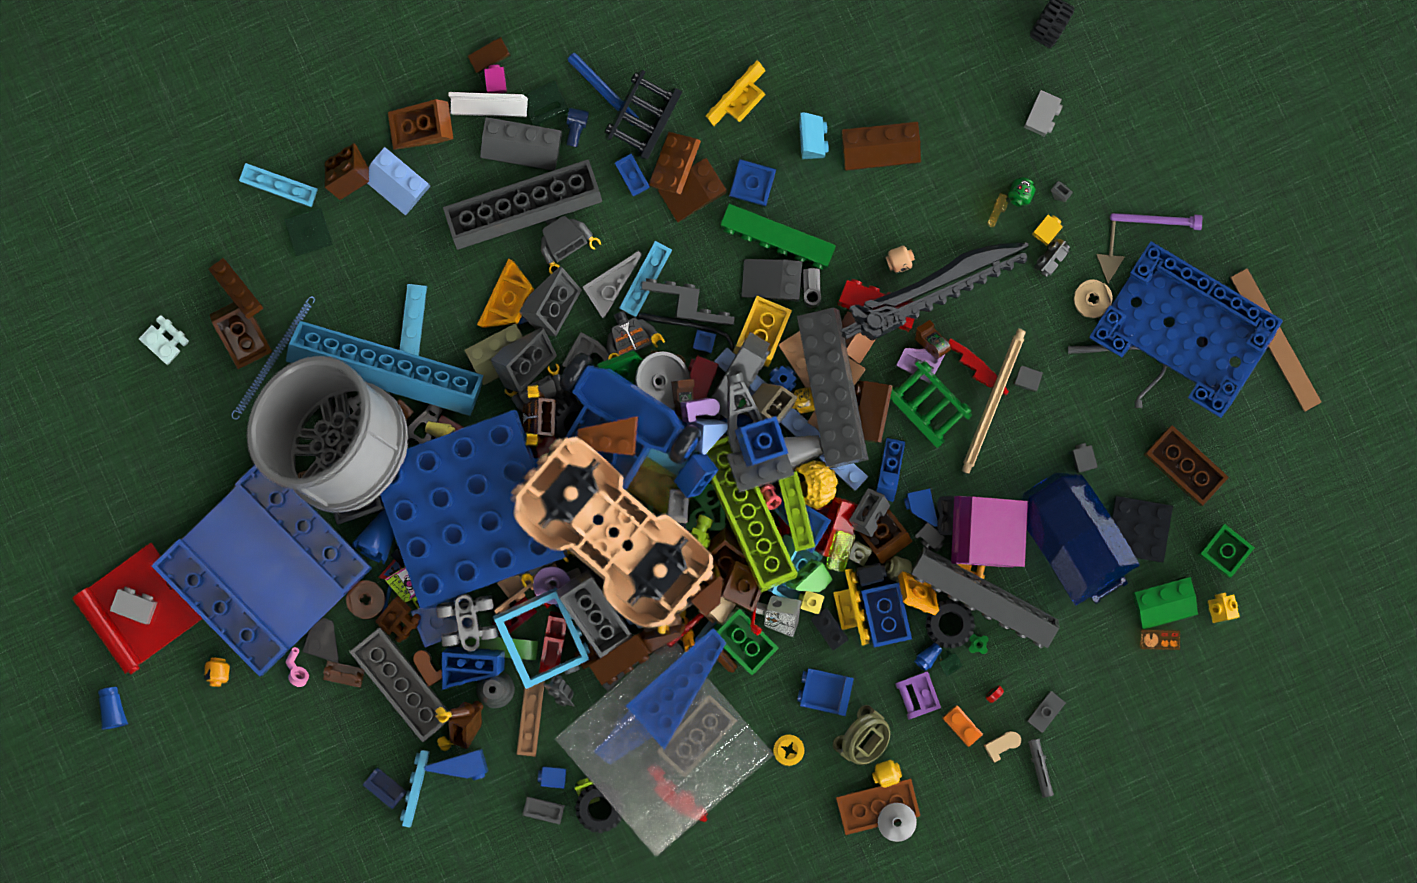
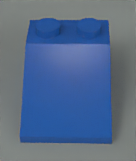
(465, 766)

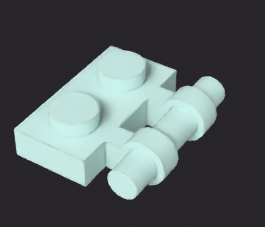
(159, 344)

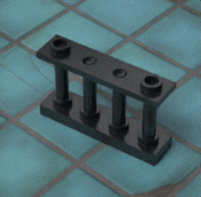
(662, 115)

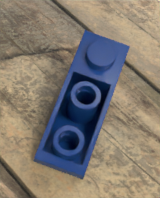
(890, 468)

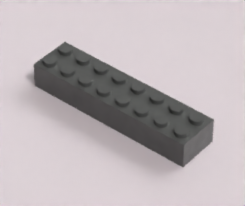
(522, 204)
(832, 388)
(985, 597)

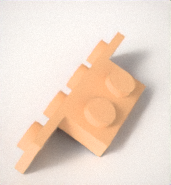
(514, 590)

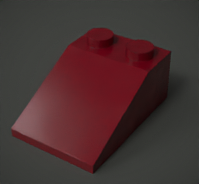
(703, 373)

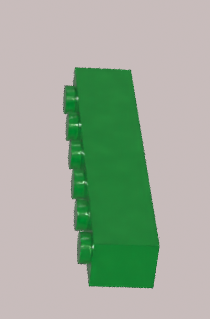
(777, 236)

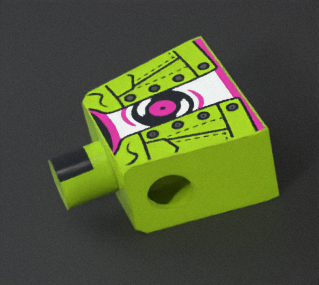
(402, 586)

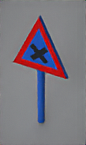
(391, 569)

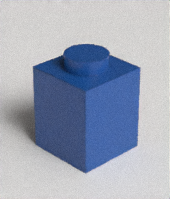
(552, 777)

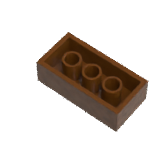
(1186, 465)

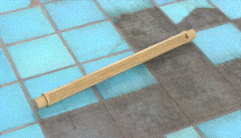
(993, 400)

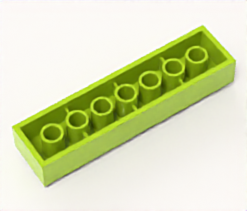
(751, 524)

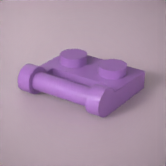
(924, 693)

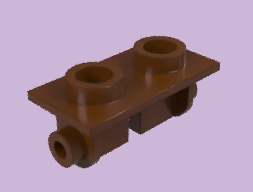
(343, 674)

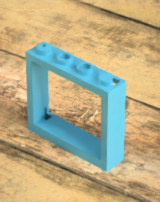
(525, 606)

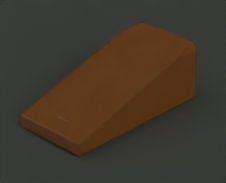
(489, 55)
(655, 640)

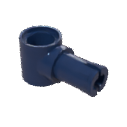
(576, 122)

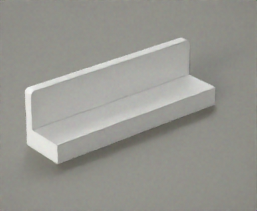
(488, 104)

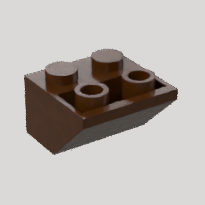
(346, 172)
(709, 594)

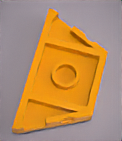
(506, 298)

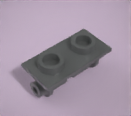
(1056, 250)
(560, 691)

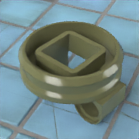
(849, 744)

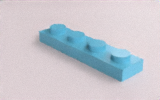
(278, 185)
(650, 269)
(413, 319)
(413, 795)

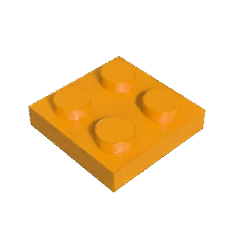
(918, 594)

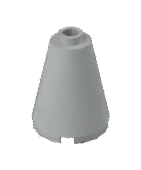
(803, 449)

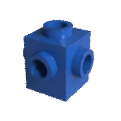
(788, 372)

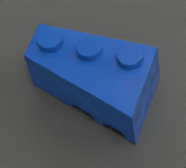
(466, 666)

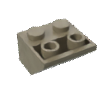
(773, 401)

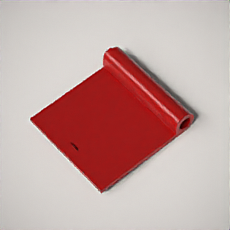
(125, 638)

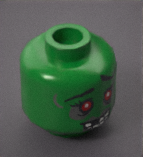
(1021, 191)

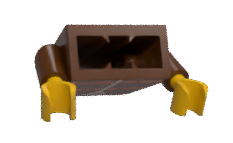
(538, 417)
(463, 724)

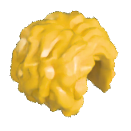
(819, 483)

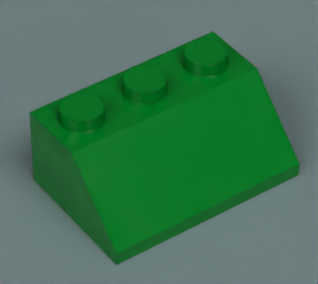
(1165, 603)

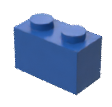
(695, 475)

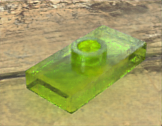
(840, 551)

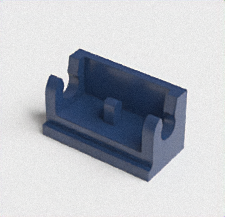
(384, 788)

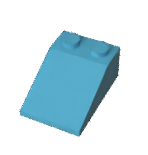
(812, 136)

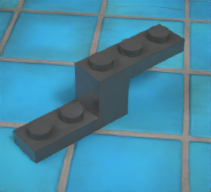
(687, 302)

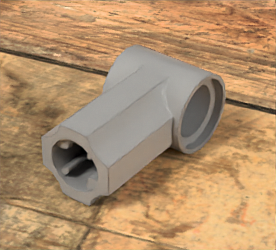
(811, 283)

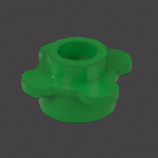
(983, 642)

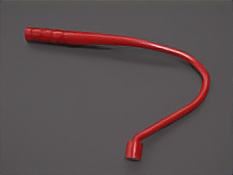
(754, 628)

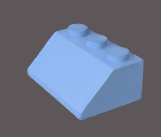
(396, 181)

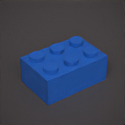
(886, 615)

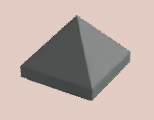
(1061, 192)

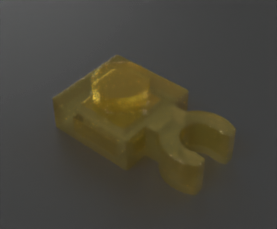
(1000, 206)

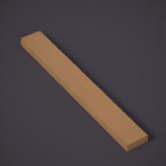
(1280, 346)

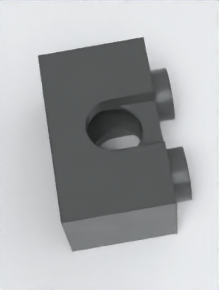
(877, 506)

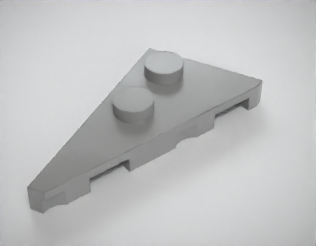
(607, 286)

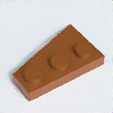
(612, 436)

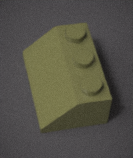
(482, 352)

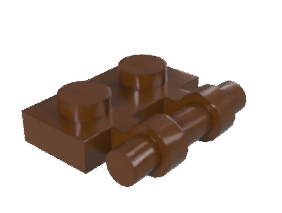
(394, 615)

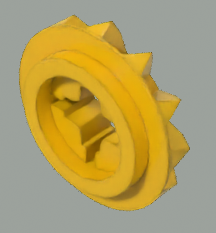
(791, 759)

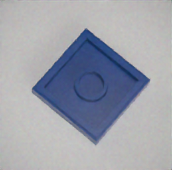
(752, 182)

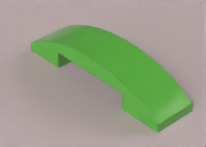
(526, 648)

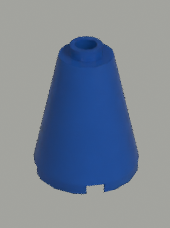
(376, 538)

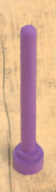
(1193, 222)

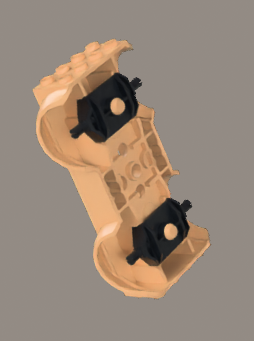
(558, 512)

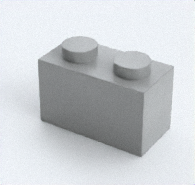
(1042, 113)
(133, 605)

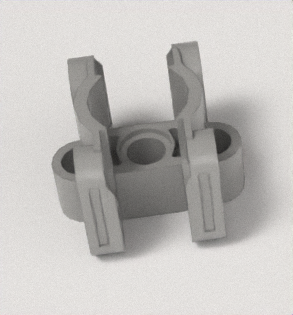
(480, 604)

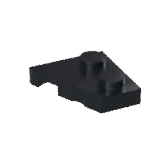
(322, 641)

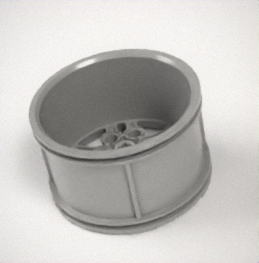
(353, 452)

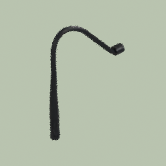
(672, 321)

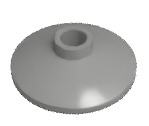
(886, 822)

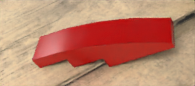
(982, 372)

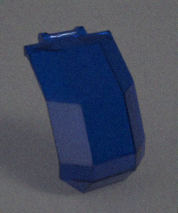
(1078, 537)

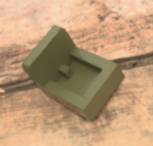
(860, 553)

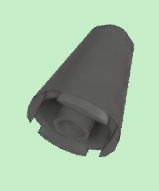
(503, 694)

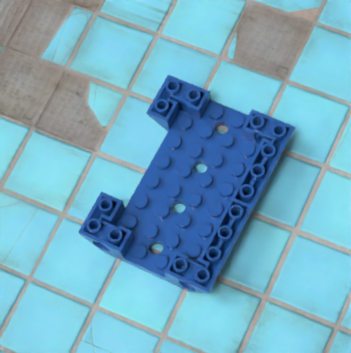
(1199, 310)

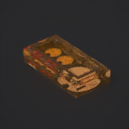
(1160, 639)

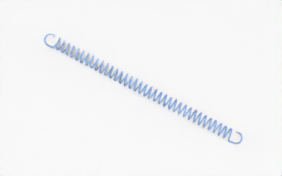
(285, 342)

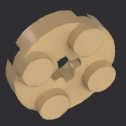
(1083, 293)

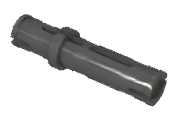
(1040, 767)

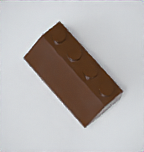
(881, 146)

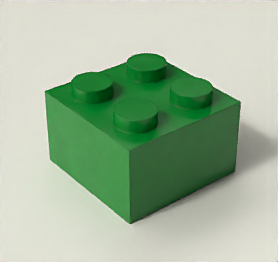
(1226, 551)

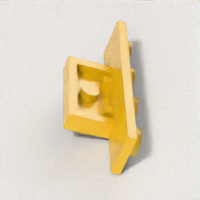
(740, 97)
(850, 608)

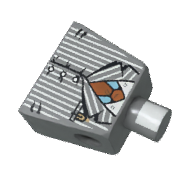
(781, 614)

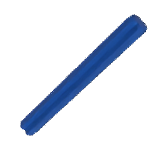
(597, 83)

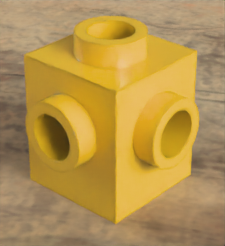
(1223, 607)

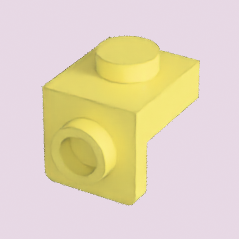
(811, 601)

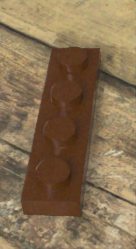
(235, 288)

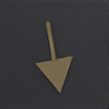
(1109, 262)

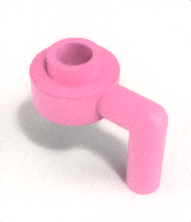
(298, 675)

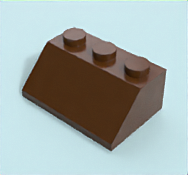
(873, 407)
(621, 659)

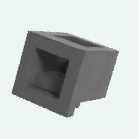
(930, 537)

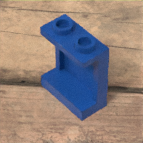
(825, 691)

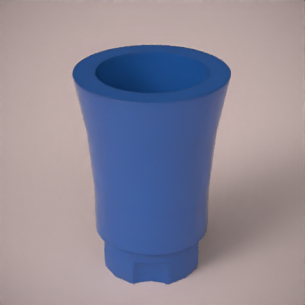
(111, 709)

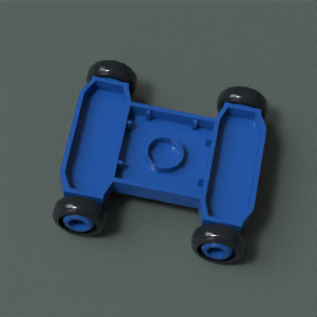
(613, 398)

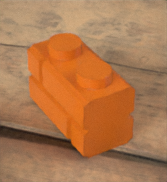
(962, 725)

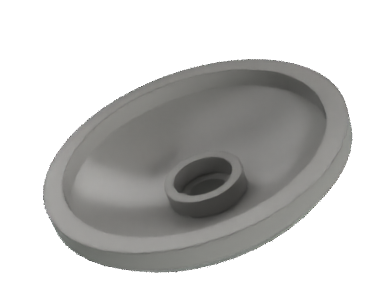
(665, 368)

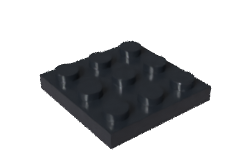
(1143, 526)

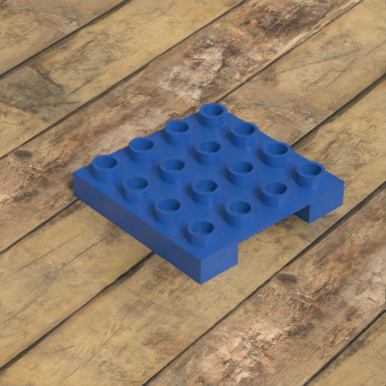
(457, 511)
(262, 569)

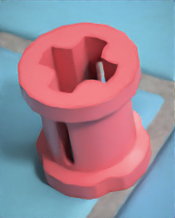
(771, 496)

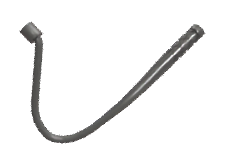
(1098, 348)

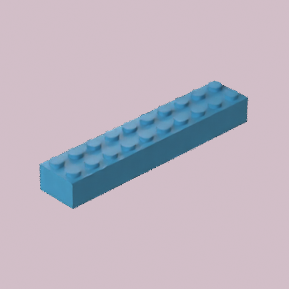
(390, 368)

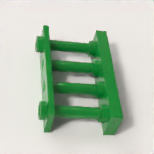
(923, 422)

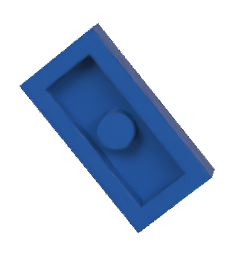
(632, 175)

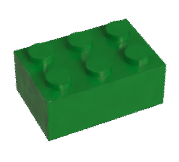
(742, 644)

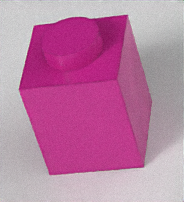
(495, 79)

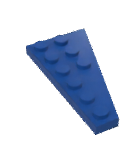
(669, 696)

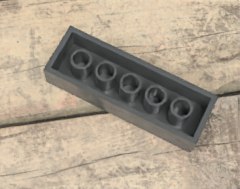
(400, 683)

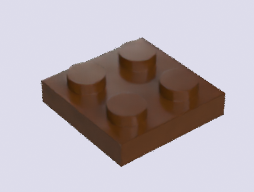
(741, 587)

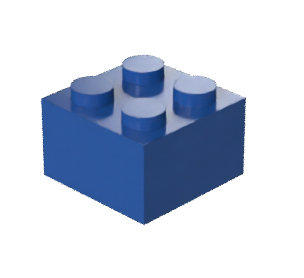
(761, 441)

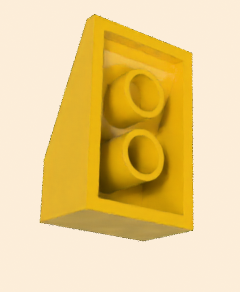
(767, 322)

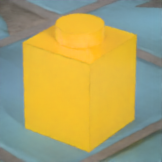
(1048, 229)

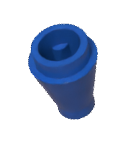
(927, 658)

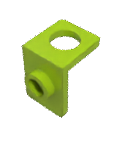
(582, 784)

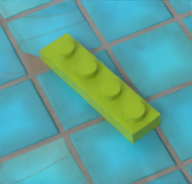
(797, 513)

